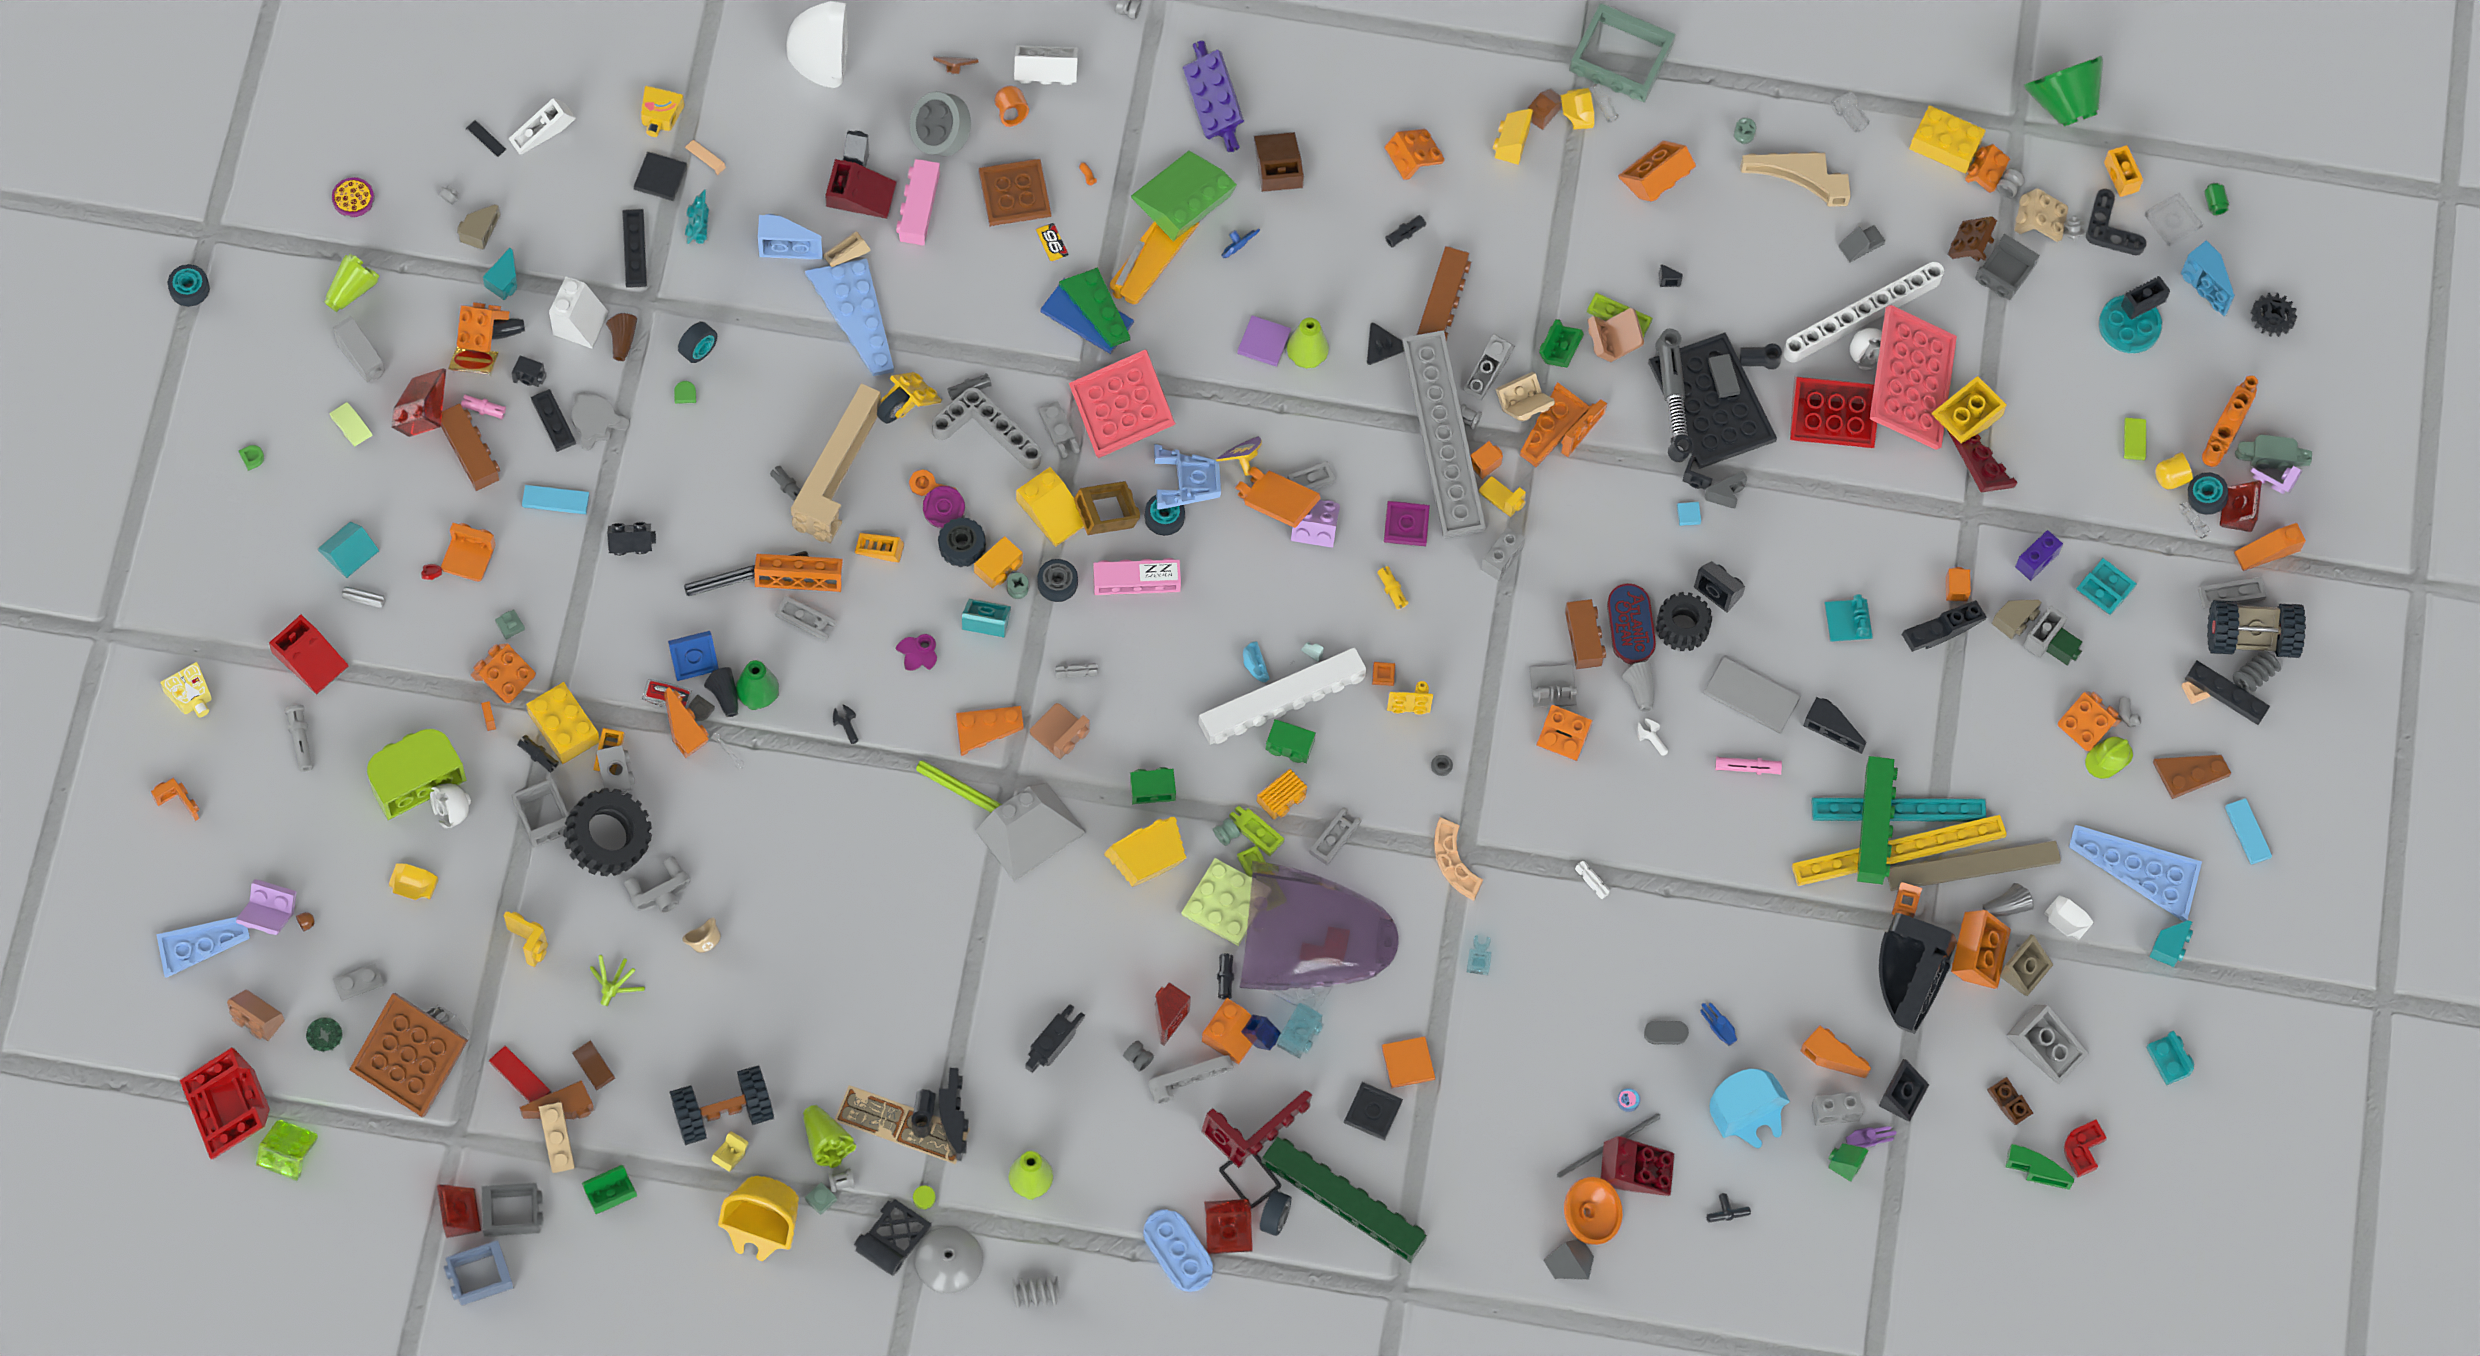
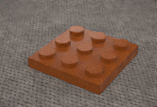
(1014, 192)

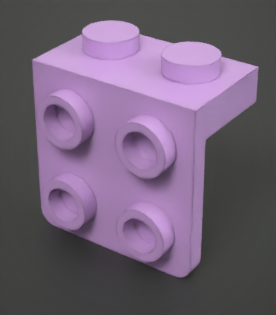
(1318, 525)

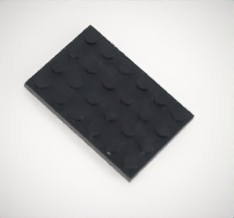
(1715, 424)

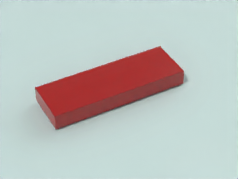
(519, 1075)

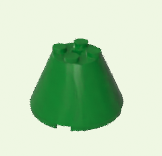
(2070, 91)

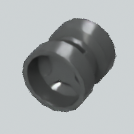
(1138, 1055)

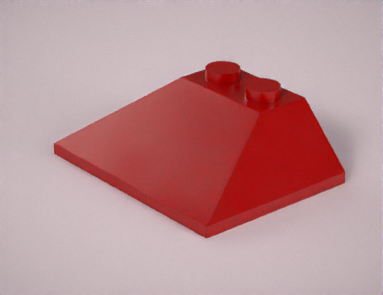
(225, 1101)

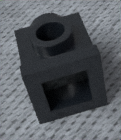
(528, 372)

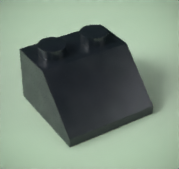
(1719, 586)

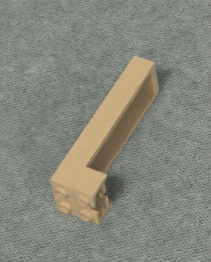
(813, 507)

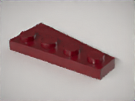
(1982, 466)

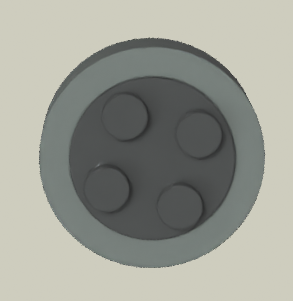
(940, 123)

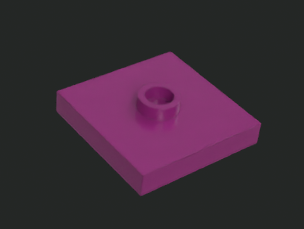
(1406, 523)

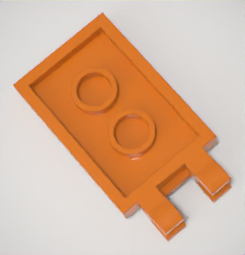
(1278, 497)

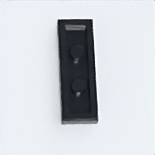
(553, 420)

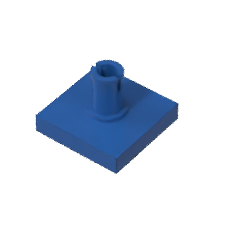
(693, 655)

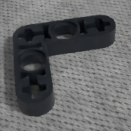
(2106, 232)

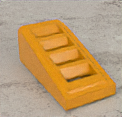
(888, 555)
(613, 734)

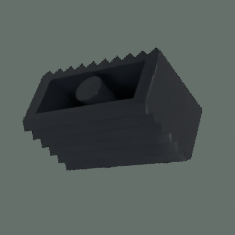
(2145, 297)

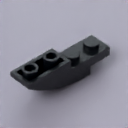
(1944, 627)
(953, 1121)

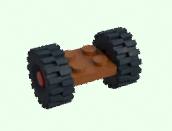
(753, 1095)

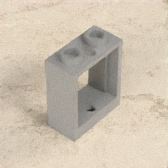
(550, 831)

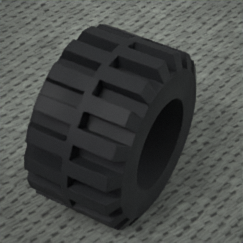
(1687, 606)

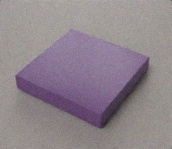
(1264, 341)

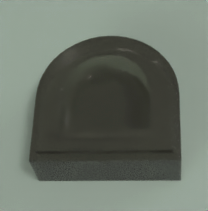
(701, 708)

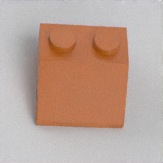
(1225, 1032)

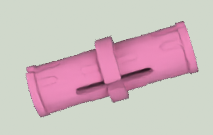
(483, 406)

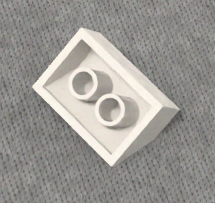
(1046, 64)

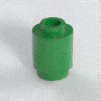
(2216, 198)

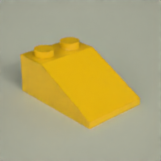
(1970, 410)
(1050, 506)

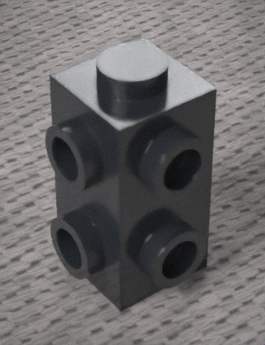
(630, 538)

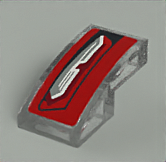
(655, 691)

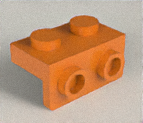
(1988, 167)

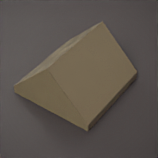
(2027, 966)

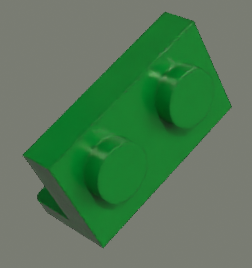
(1560, 344)
(609, 1189)

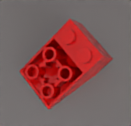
(307, 654)

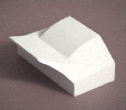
(2068, 917)

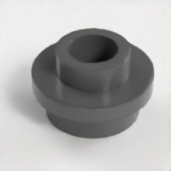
(1441, 759)

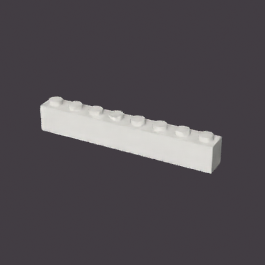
(1282, 696)

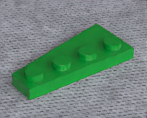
(1094, 300)

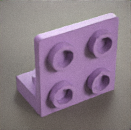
(2290, 477)
(268, 907)

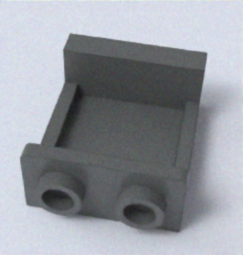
(2007, 267)

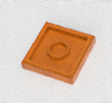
(1408, 1062)

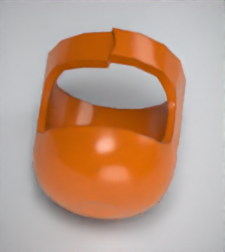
(1008, 98)

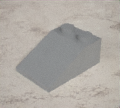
(2047, 1042)

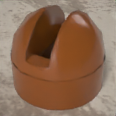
(305, 920)

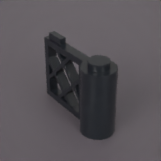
(879, 1248)

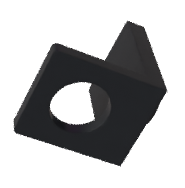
(1695, 479)

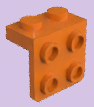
(1412, 150)
(477, 326)
(468, 552)
(504, 672)
(2088, 720)

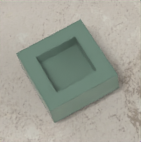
(821, 1198)

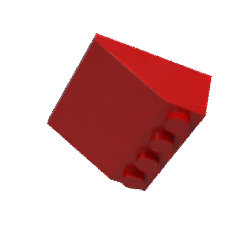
(1832, 412)

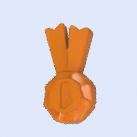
(923, 482)

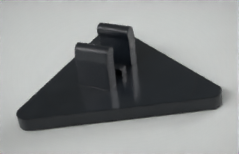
(1382, 344)

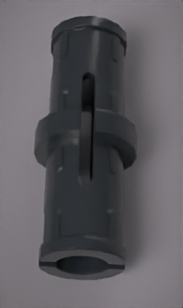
(1405, 231)
(538, 753)
(1225, 976)

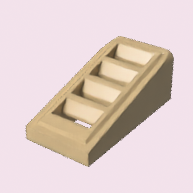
(846, 250)

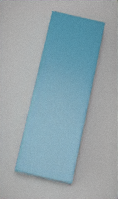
(555, 499)
(2248, 831)

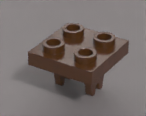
(1973, 238)

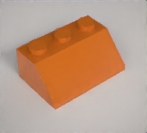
(1658, 170)
(1981, 949)

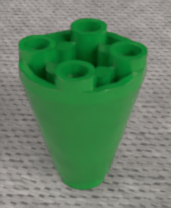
(757, 686)

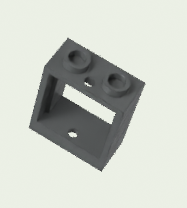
(511, 1190)

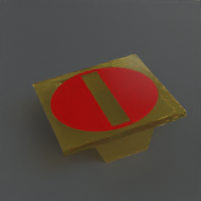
(473, 361)

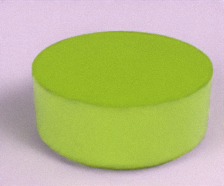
(924, 1197)

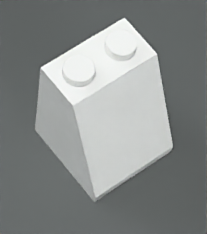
(577, 313)

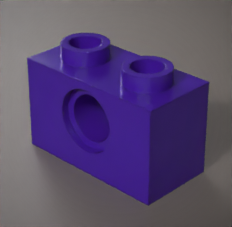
(2039, 555)

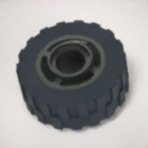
(959, 530)

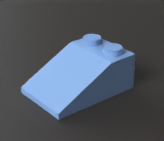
(786, 239)

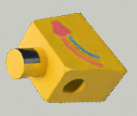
(660, 109)

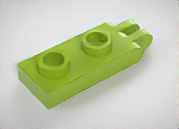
(1257, 830)

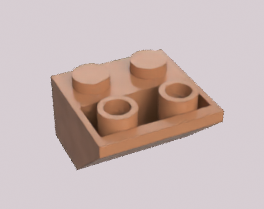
(255, 1014)

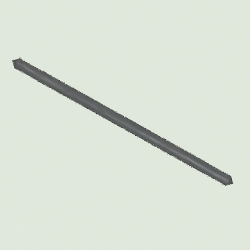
(1597, 1152)

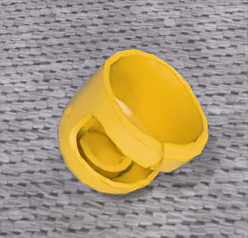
(2173, 472)

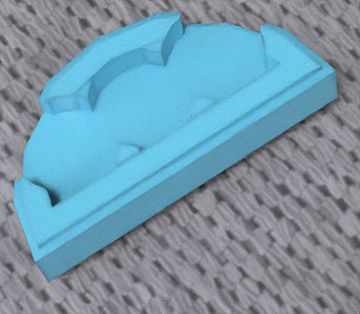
(1254, 662)

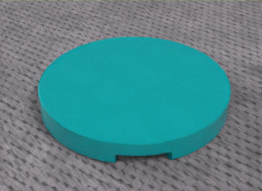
(2128, 334)

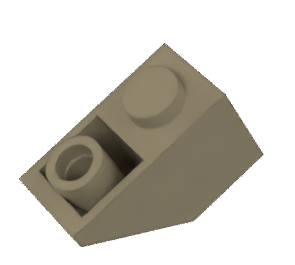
(2015, 615)

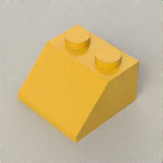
(1513, 136)

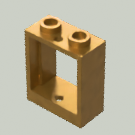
(1089, 514)

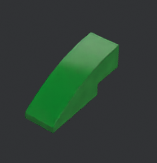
(2038, 1167)

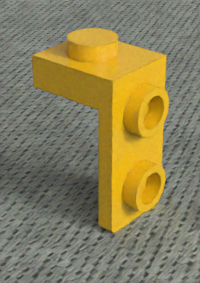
(1502, 496)

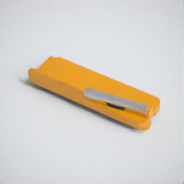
(1150, 259)

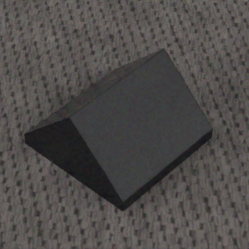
(1904, 1091)

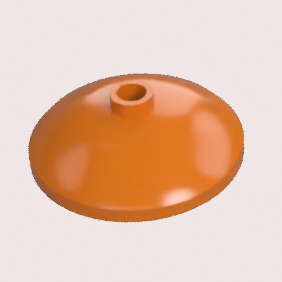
(1601, 1208)

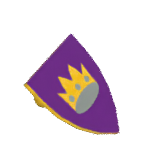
(1244, 452)

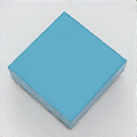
(1689, 513)

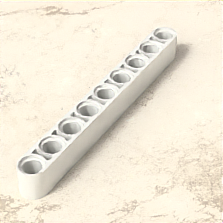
(1858, 319)

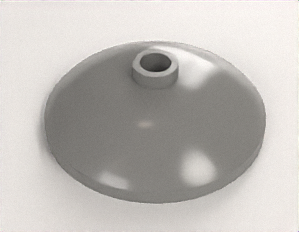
(952, 1273)

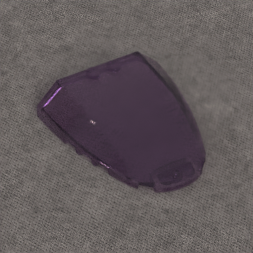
(1311, 932)

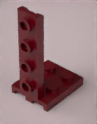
(1231, 1141)

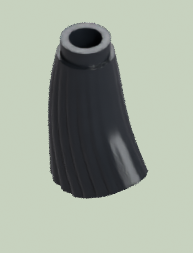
(507, 328)
(722, 685)

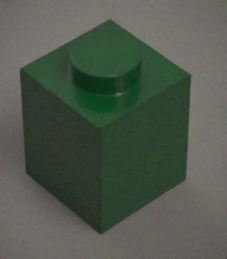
(2065, 647)

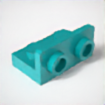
(2171, 1058)

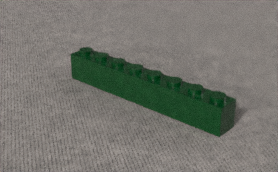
(1344, 1199)

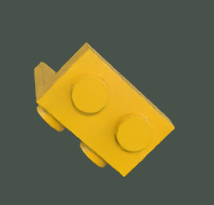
(534, 933)

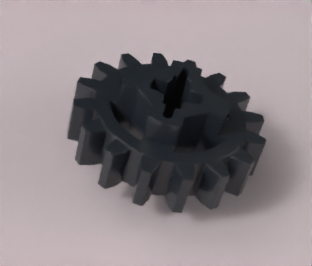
(2273, 314)

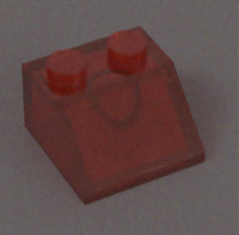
(1171, 1010)
(1228, 1226)

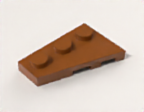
(2190, 773)

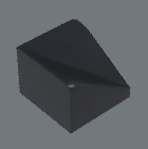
(1669, 277)

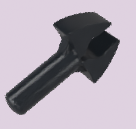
(846, 723)

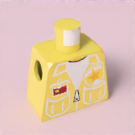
(188, 690)

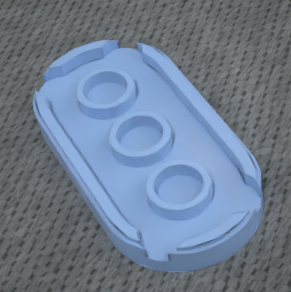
(1178, 1250)

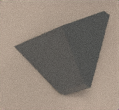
(1570, 1261)

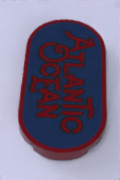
(1631, 623)

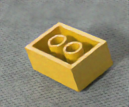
(1947, 139)
(563, 723)

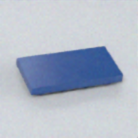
(1065, 312)

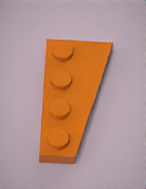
(1553, 425)

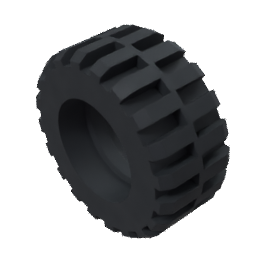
(588, 851)

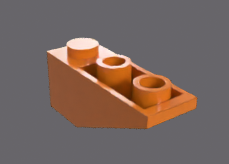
(684, 730)
(1832, 1054)

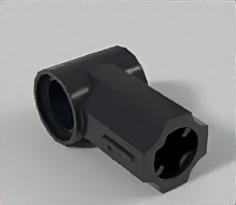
(1759, 356)
(923, 1112)

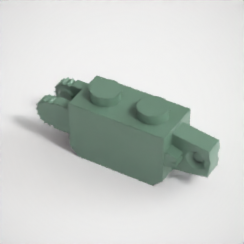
(2273, 453)

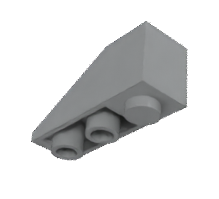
(1488, 366)

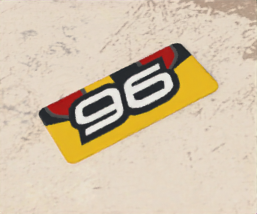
(1052, 242)

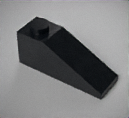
(1830, 722)

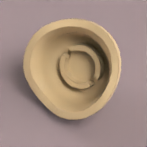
(704, 937)

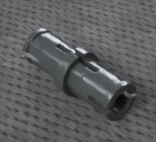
(979, 382)
(787, 484)

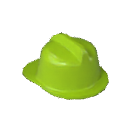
(2109, 757)

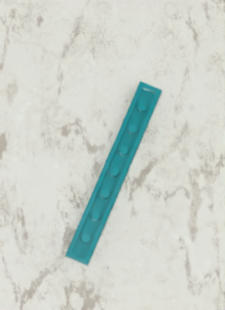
(1905, 809)

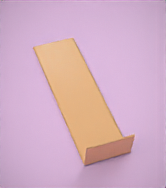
(706, 156)

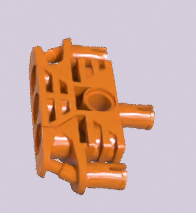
(2230, 421)

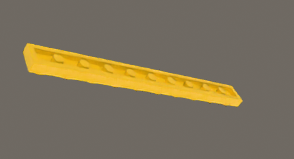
(1903, 849)

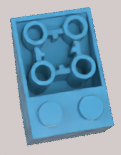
(2208, 275)

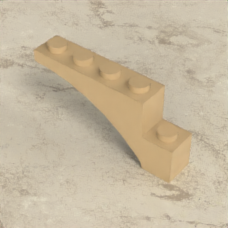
(1803, 169)

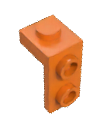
(167, 790)

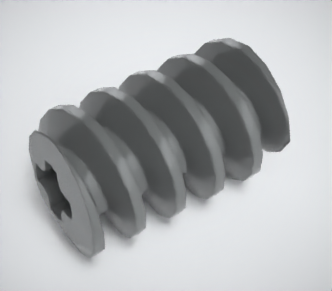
(2256, 671)

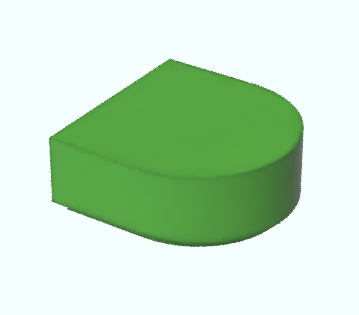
(684, 393)
(252, 456)

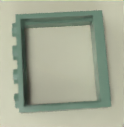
(1631, 26)

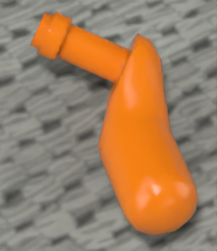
(1090, 180)

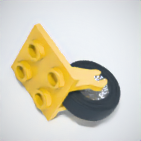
(905, 394)

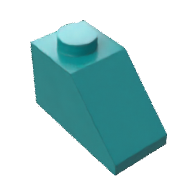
(502, 277)

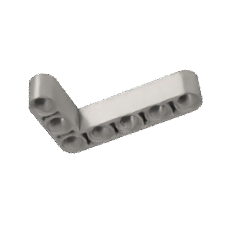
(990, 424)

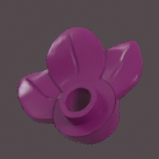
(916, 654)

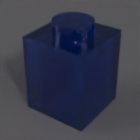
(1261, 1032)

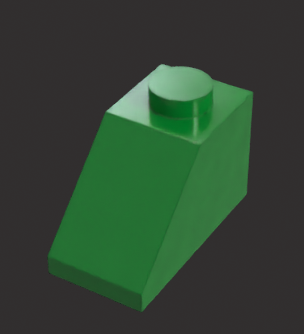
(1847, 1160)

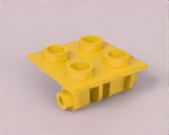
(1417, 702)

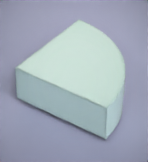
(1314, 651)

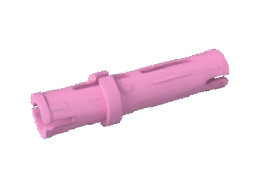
(1748, 765)

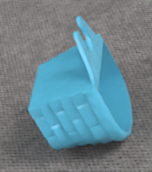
(1746, 1103)

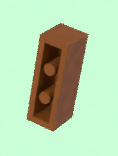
(1584, 634)

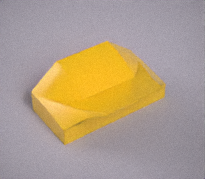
(1579, 108)
(412, 882)

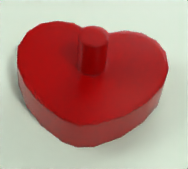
(431, 571)

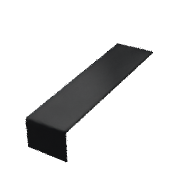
(486, 138)

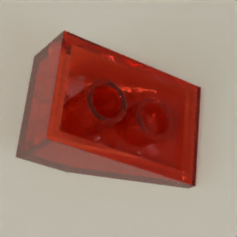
(420, 404)

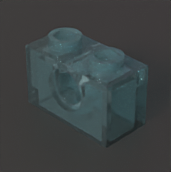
(1303, 1018)

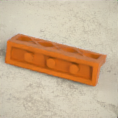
(798, 569)

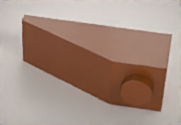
(574, 1099)

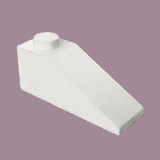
(542, 126)

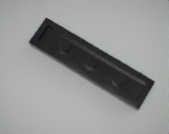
(634, 248)

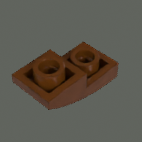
(593, 1065)
(2009, 1101)

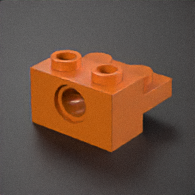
(1566, 722)

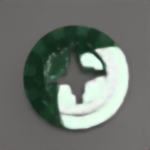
(327, 1025)

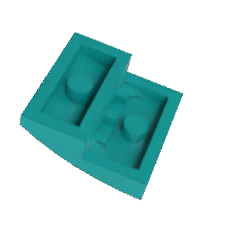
(2106, 586)

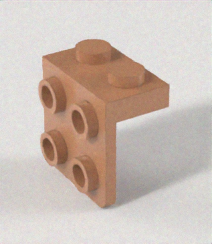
(1616, 336)
(1060, 730)

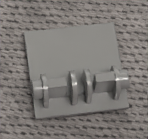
(1553, 686)

